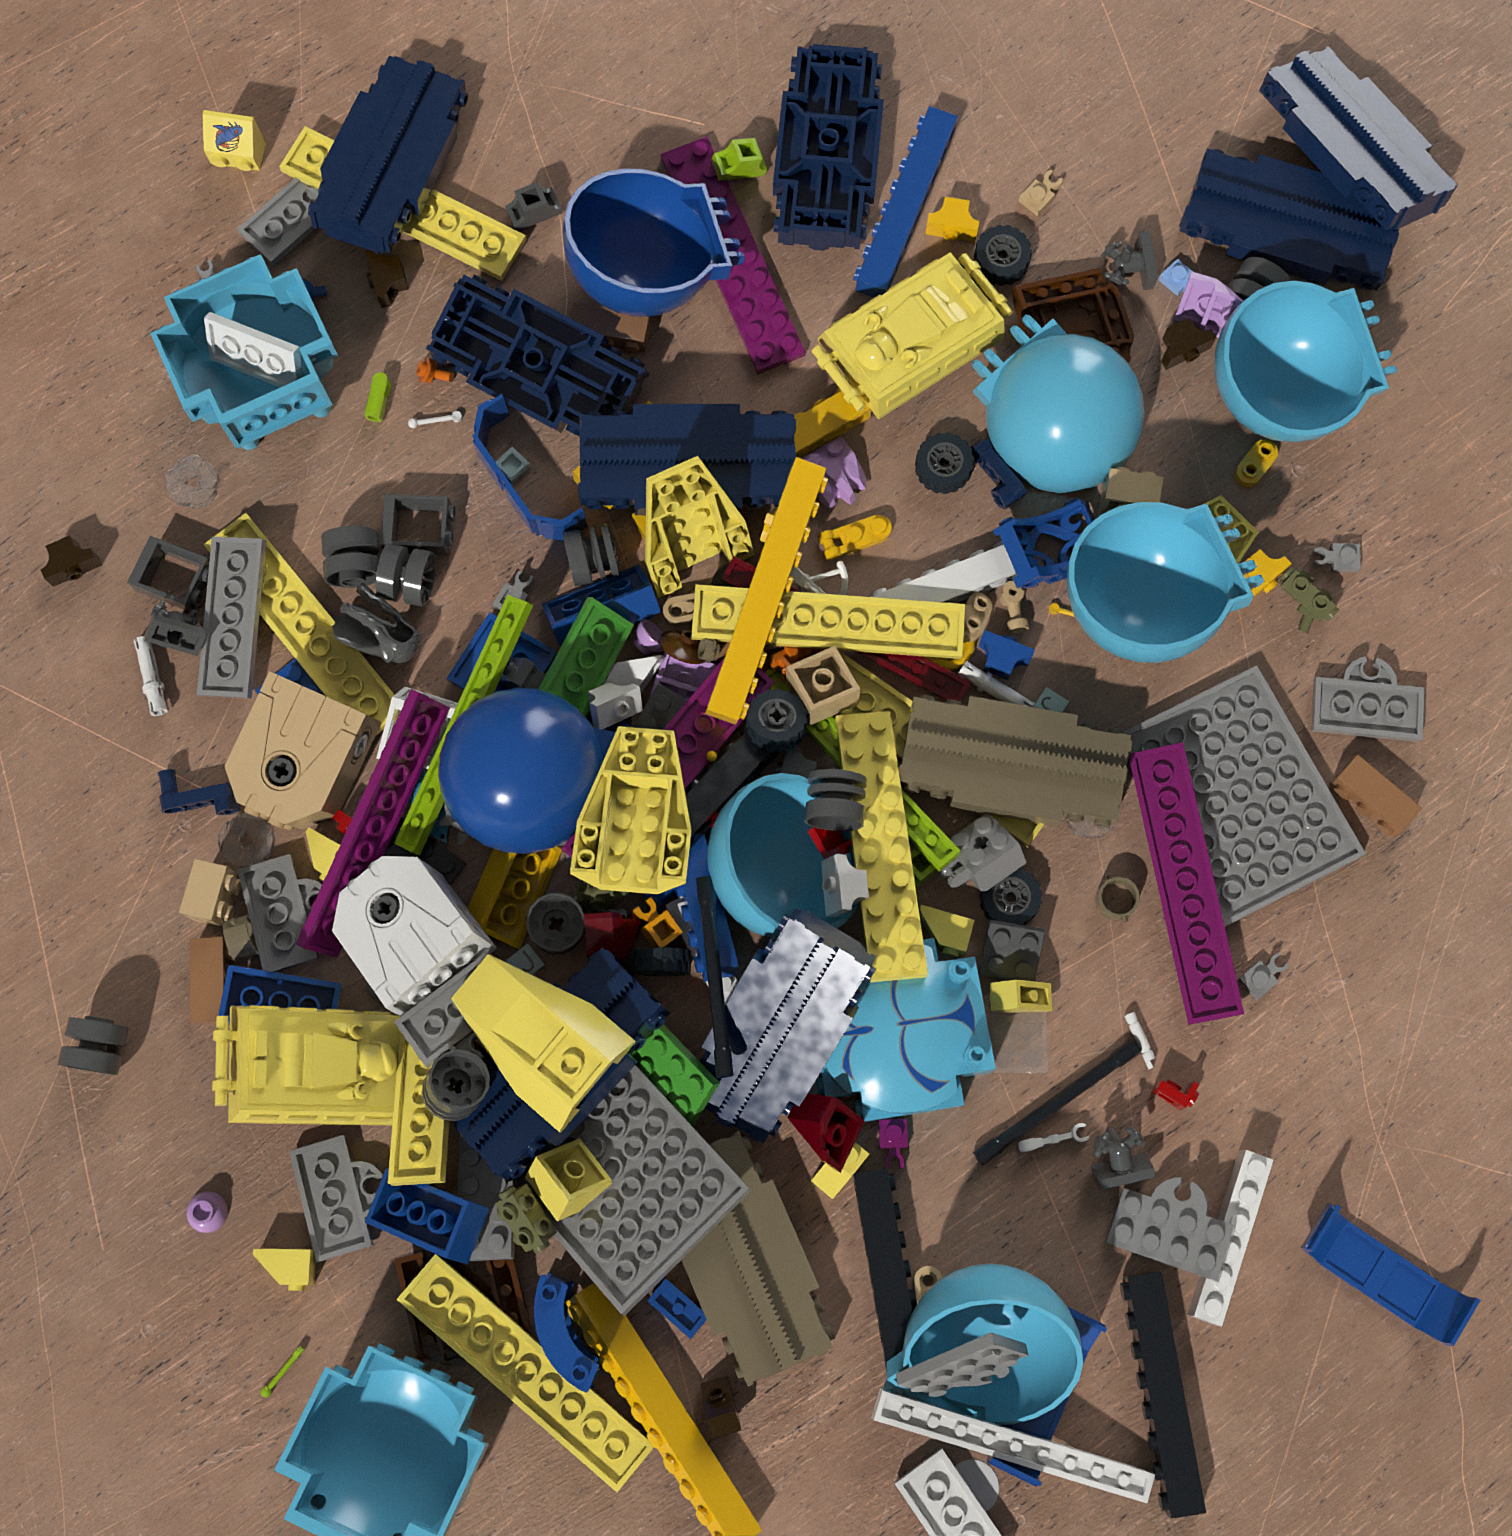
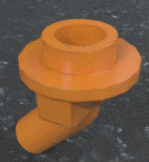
(427, 371)

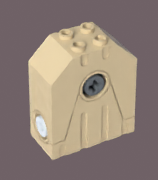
(297, 754)

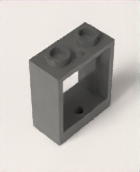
(394, 503)
(149, 562)

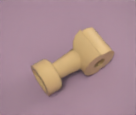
(1012, 597)

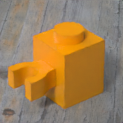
(660, 927)

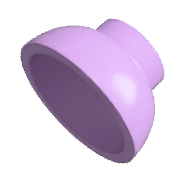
(648, 637)
(207, 1212)

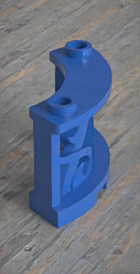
(1028, 570)
(558, 1335)

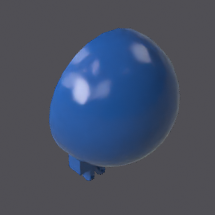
(646, 241)
(520, 769)

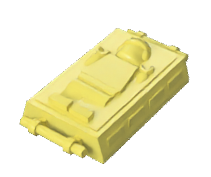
(913, 334)
(306, 1065)

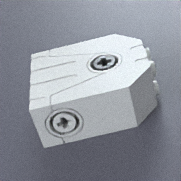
(406, 930)

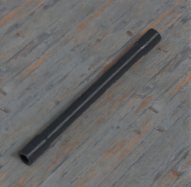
(722, 1051)
(1116, 1059)

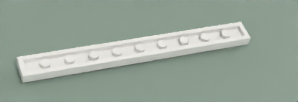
(1012, 1445)

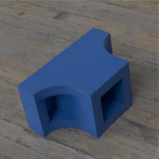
(1003, 654)

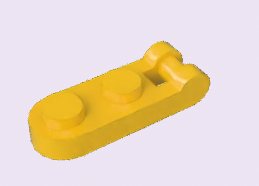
(855, 536)

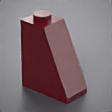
(613, 933)
(827, 1128)

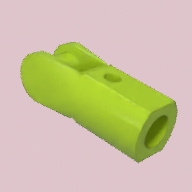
(378, 397)

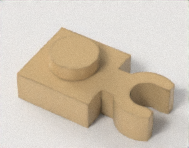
(1039, 194)

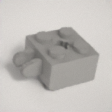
(986, 854)

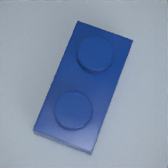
(678, 1308)

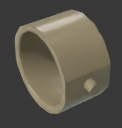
(1127, 884)
(240, 938)

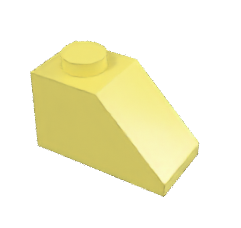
(322, 851)
(948, 930)
(1020, 996)
(832, 1181)
(289, 1266)

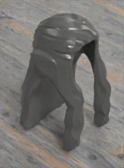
(375, 635)

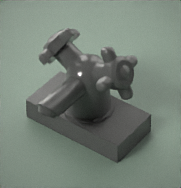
(1128, 261)
(175, 630)
(1122, 1167)

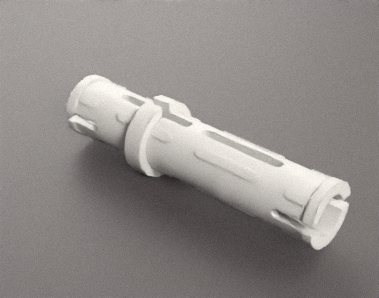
(152, 684)
(990, 685)

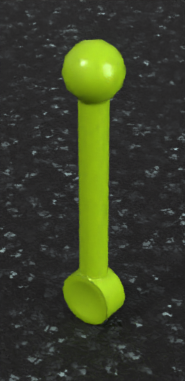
(267, 1390)

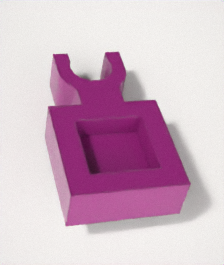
(893, 1136)

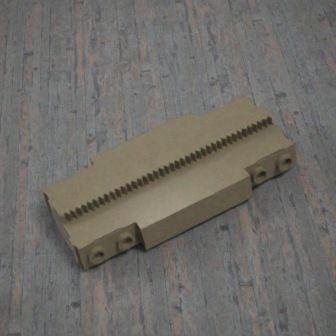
(1015, 761)
(757, 1278)

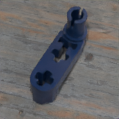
(1009, 487)
(174, 801)

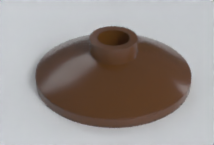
(681, 646)

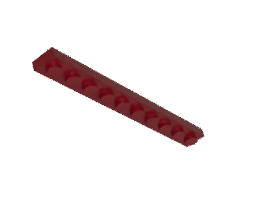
(912, 668)

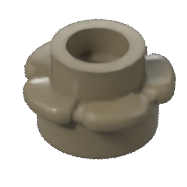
(708, 650)

